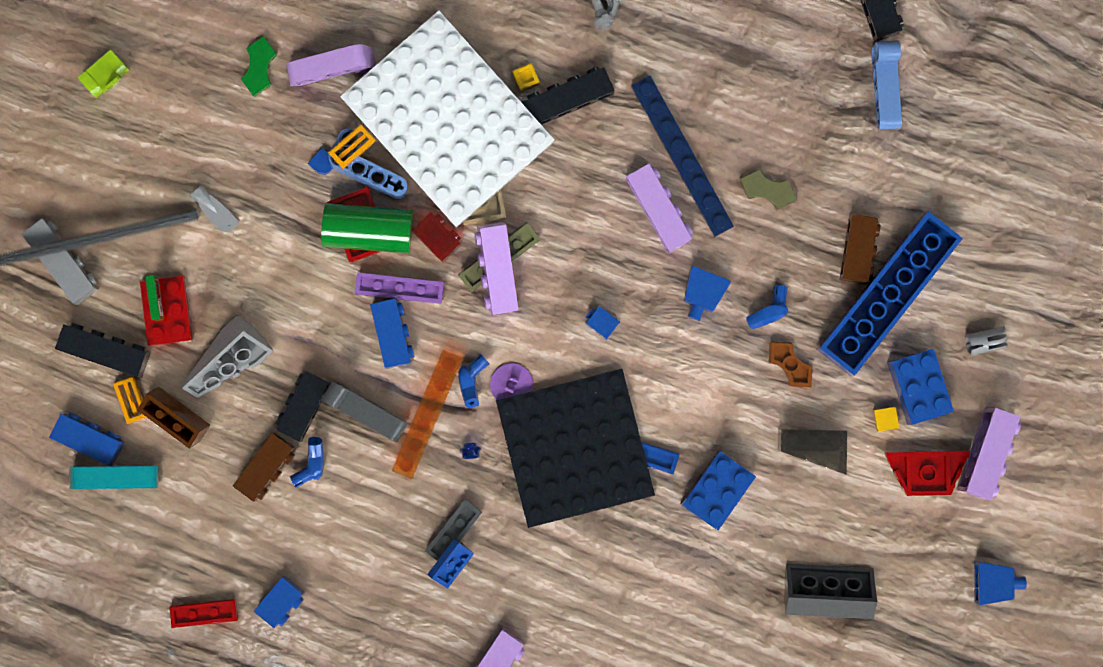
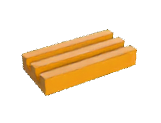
(338, 159)
(124, 382)

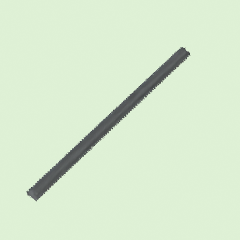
(98, 237)

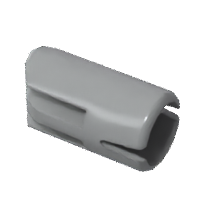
(986, 341)

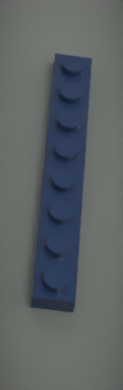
(682, 156)

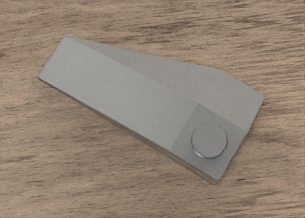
(231, 352)

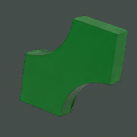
(260, 57)

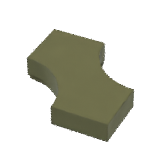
(758, 186)

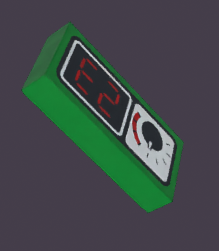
(154, 298)

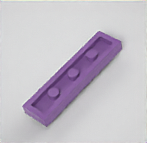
(399, 288)

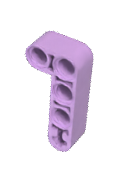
(331, 64)

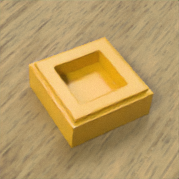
(525, 77)
(886, 419)

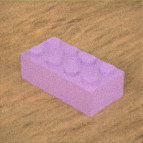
(989, 453)

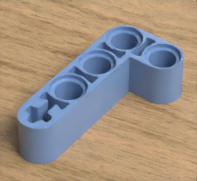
(886, 84)
(370, 170)

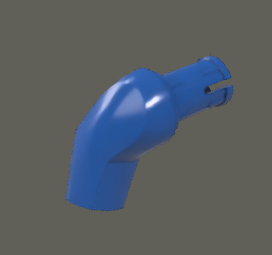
(771, 313)
(467, 380)
(314, 466)

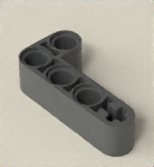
(364, 411)

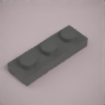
(455, 529)

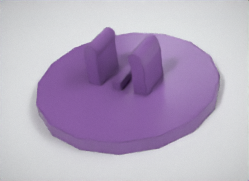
(510, 381)

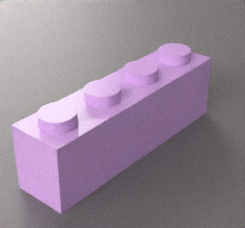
(658, 208)
(497, 268)
(503, 651)

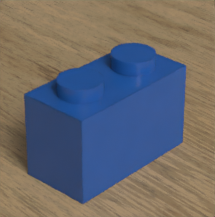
(279, 602)

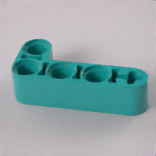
(113, 477)

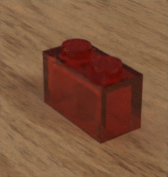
(437, 237)

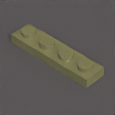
(519, 242)

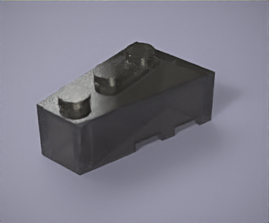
(818, 447)

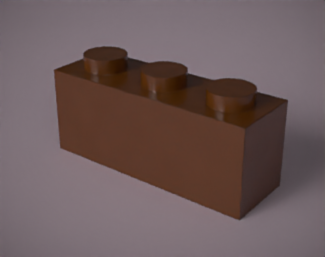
(859, 249)
(173, 417)
(265, 467)

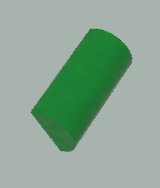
(367, 228)

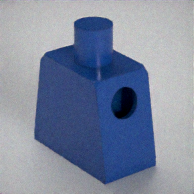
(703, 291)
(995, 583)

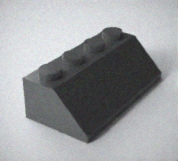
(830, 591)

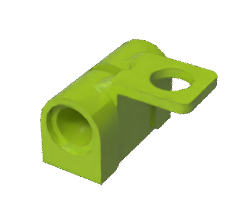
(103, 74)

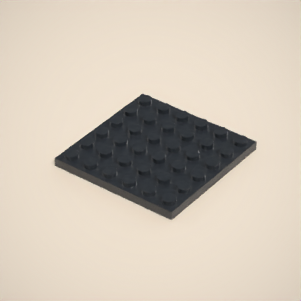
(575, 448)

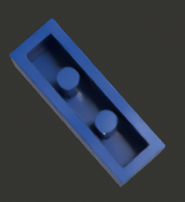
(392, 333)
(87, 438)

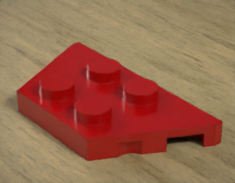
(928, 471)

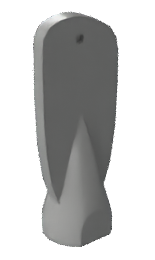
(214, 210)

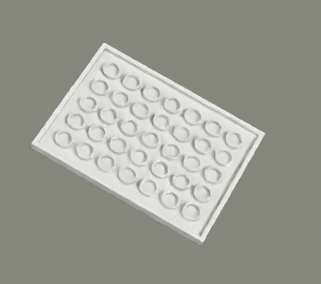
(447, 119)

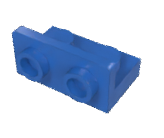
(450, 563)

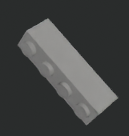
(63, 266)

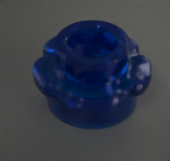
(470, 451)

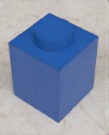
(601, 322)

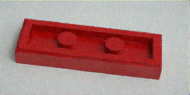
(203, 613)

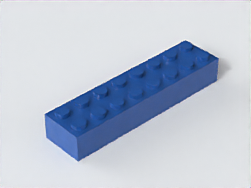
(889, 294)

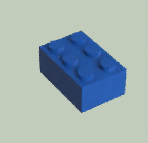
(920, 387)
(718, 490)

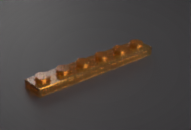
(427, 414)

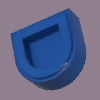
(320, 163)

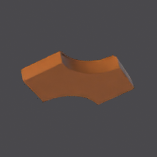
(797, 372)

